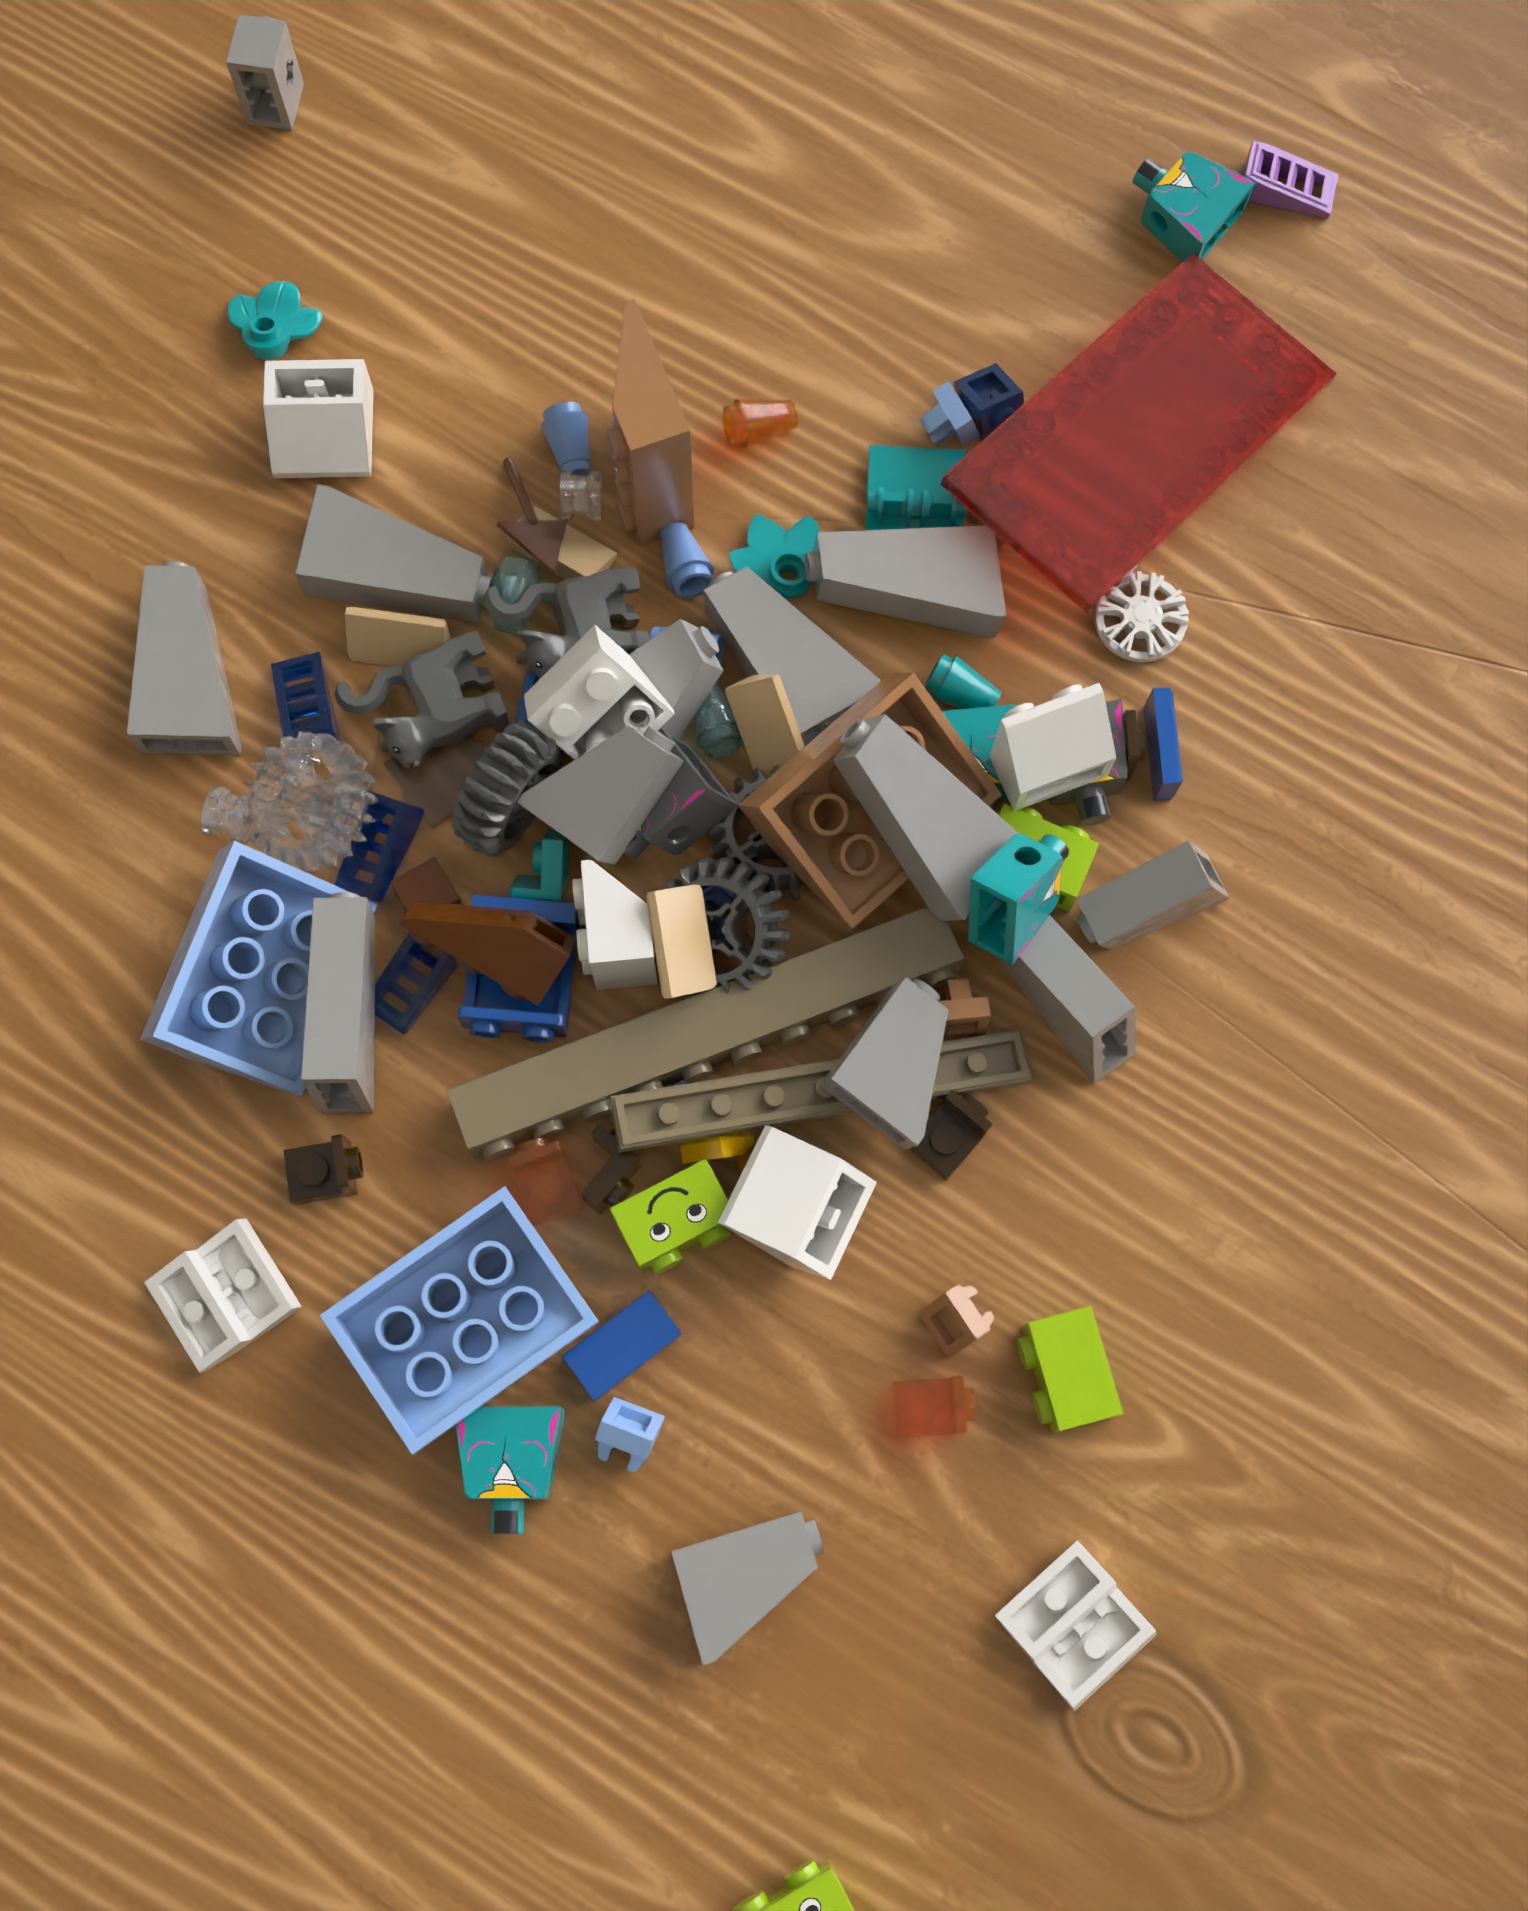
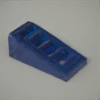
(297, 669)
(400, 835)
(429, 986)

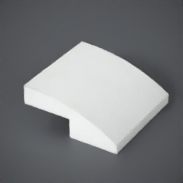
(222, 1295)
(1075, 1625)

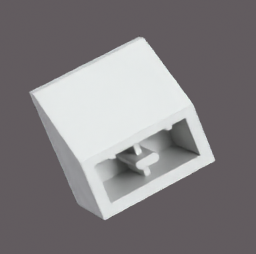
(318, 418)
(594, 696)
(1053, 745)
(617, 934)
(797, 1202)

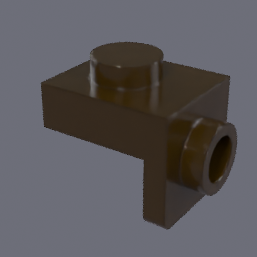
(612, 1182)

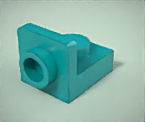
(550, 860)

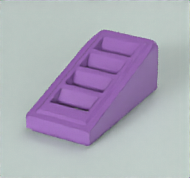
(1278, 163)

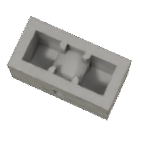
(265, 71)

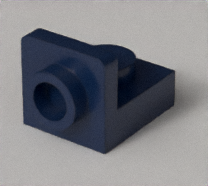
(989, 397)

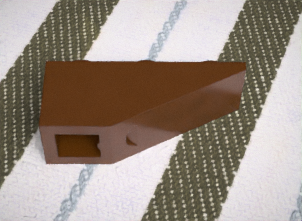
(502, 943)

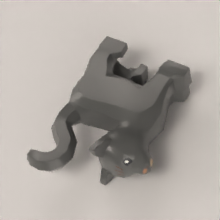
(577, 607)
(435, 687)

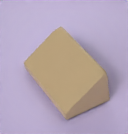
(578, 553)
(391, 637)
(765, 721)
(681, 940)

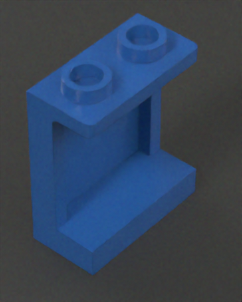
(492, 1011)

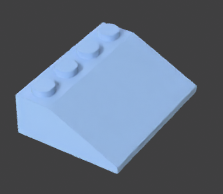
(243, 971)
(458, 1320)

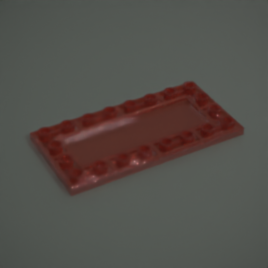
(1138, 432)

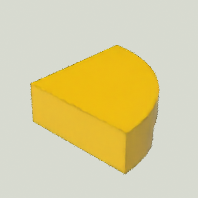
(716, 1147)

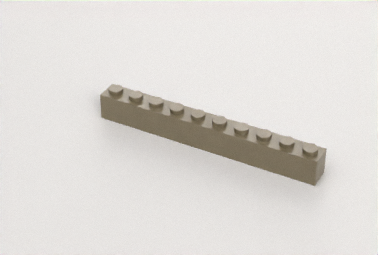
(702, 1033)

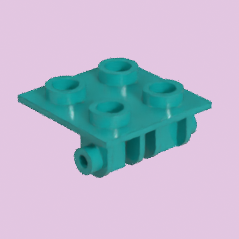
(907, 488)

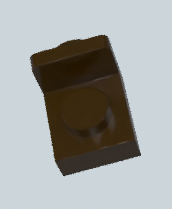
(953, 1133)
(323, 1170)

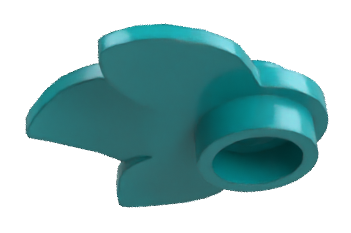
(272, 319)
(776, 551)

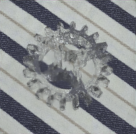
(324, 810)

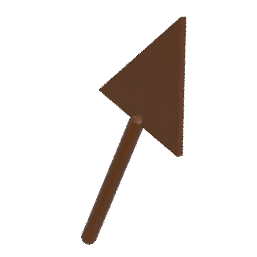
(536, 537)

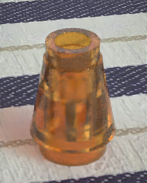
(757, 420)

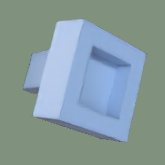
(949, 418)
(629, 1430)

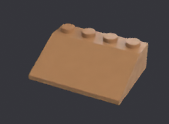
(648, 438)
(820, 824)

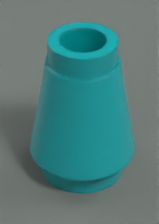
(960, 685)

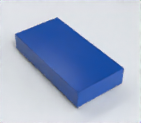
(1163, 744)
(622, 1345)

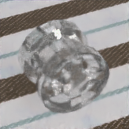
(581, 495)
(225, 815)

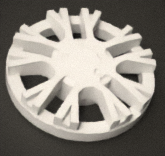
(1142, 618)

